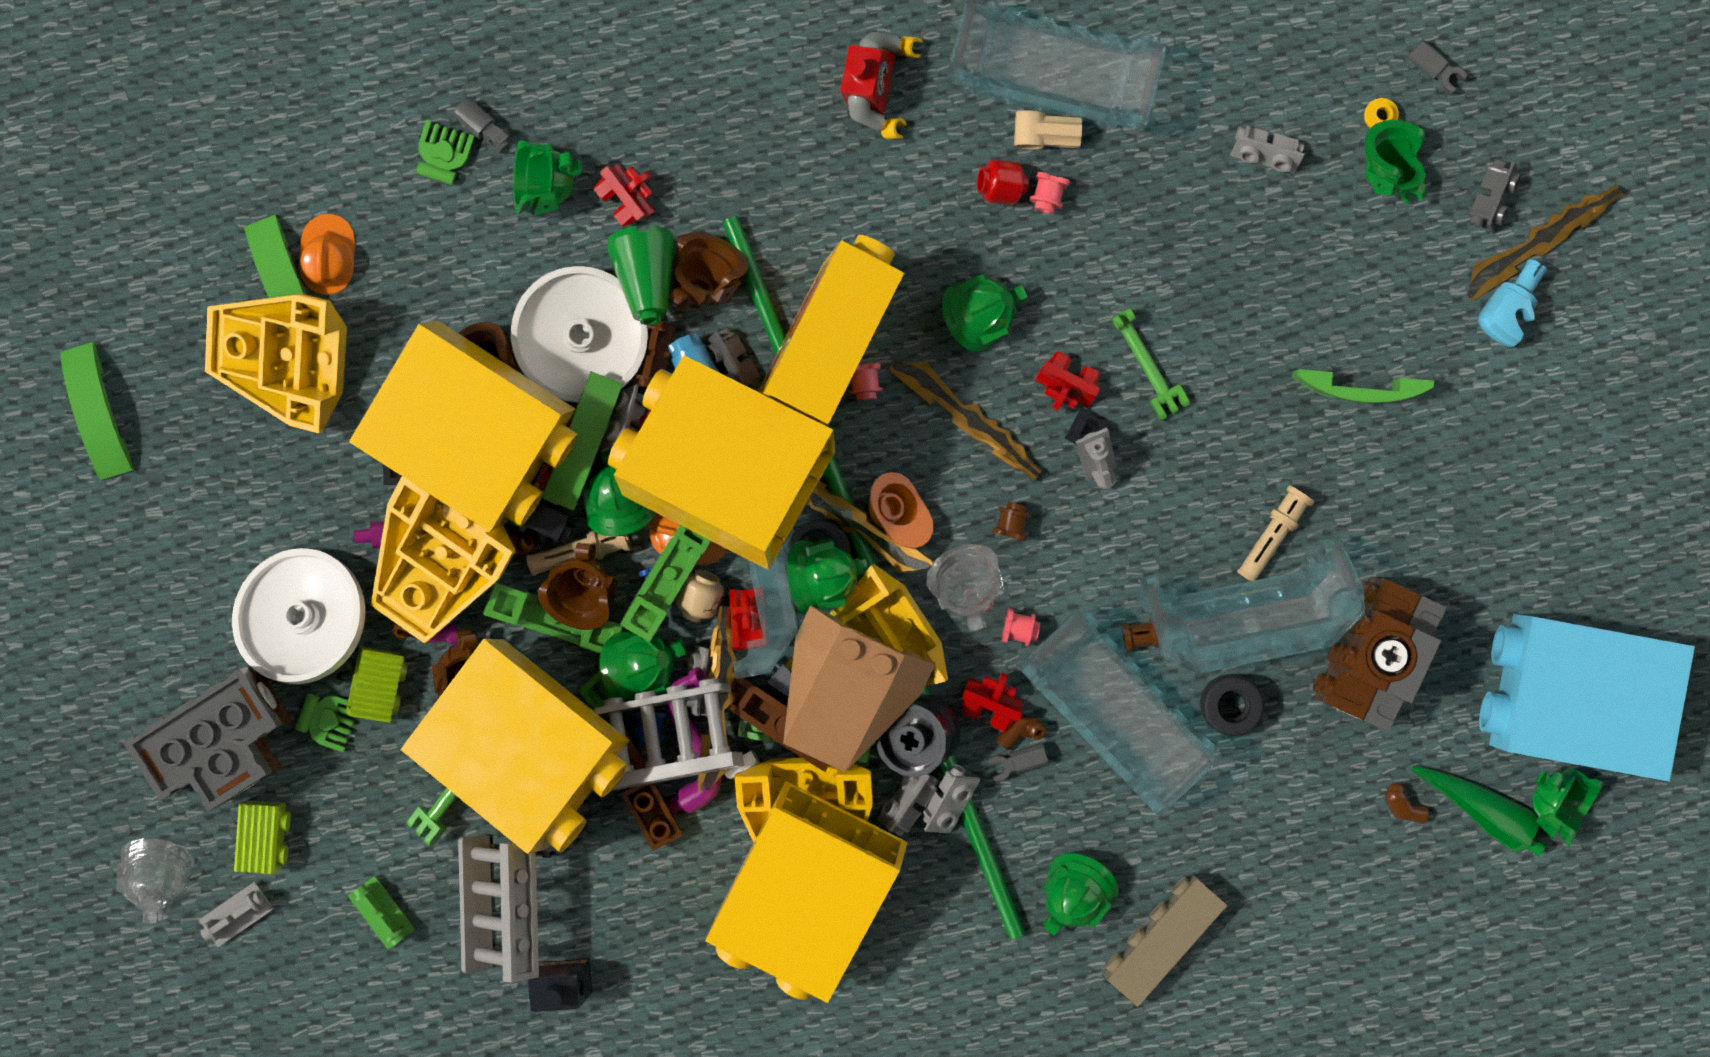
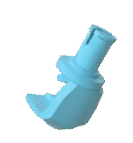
(1498, 314)

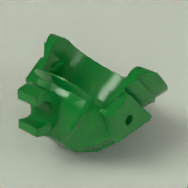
(1392, 159)
(542, 177)
(980, 311)
(610, 510)
(821, 575)
(637, 666)
(1564, 801)
(1077, 892)

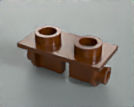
(656, 353)

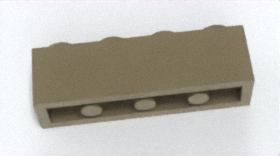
(1164, 939)

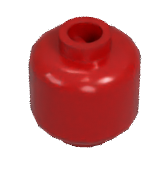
(1002, 182)

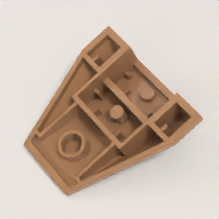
(846, 689)

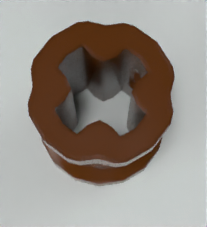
(1139, 636)

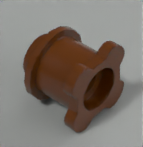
(1012, 521)

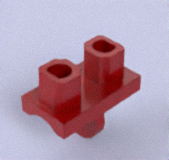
(631, 190)
(1065, 386)
(744, 618)
(994, 696)

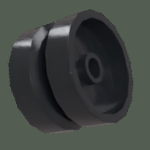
(920, 737)

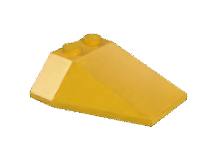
(280, 355)
(433, 562)
(761, 784)

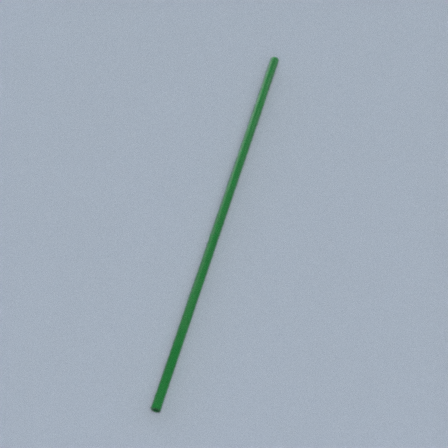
(863, 551)

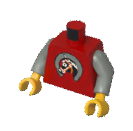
(869, 77)

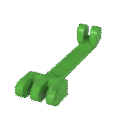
(1165, 394)
(430, 818)

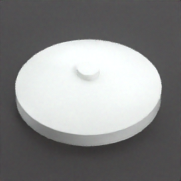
(576, 325)
(298, 616)

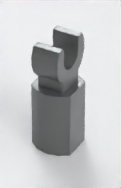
(1435, 65)
(480, 124)
(1020, 761)

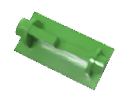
(381, 912)

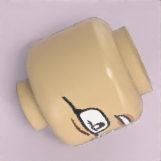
(700, 596)

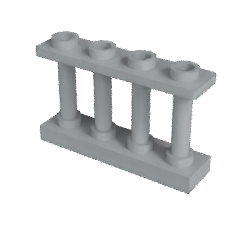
(688, 761)
(518, 908)

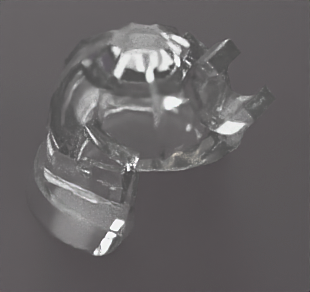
(966, 582)
(153, 875)

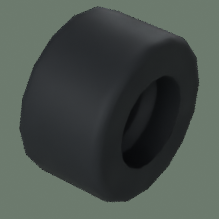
(1246, 720)

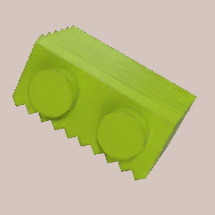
(376, 684)
(261, 837)

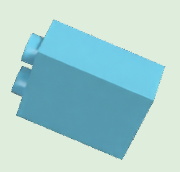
(1587, 696)

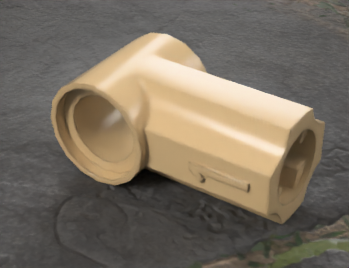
(1037, 130)

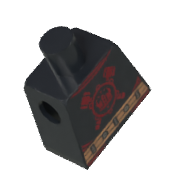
(559, 985)

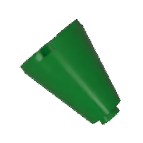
(643, 270)

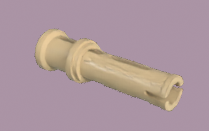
(556, 556)
(1250, 568)

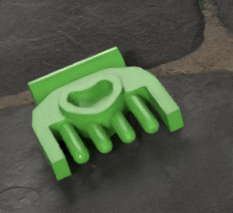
(442, 157)
(322, 718)

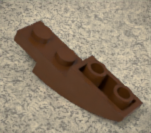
(764, 714)
(649, 804)

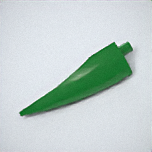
(1495, 814)

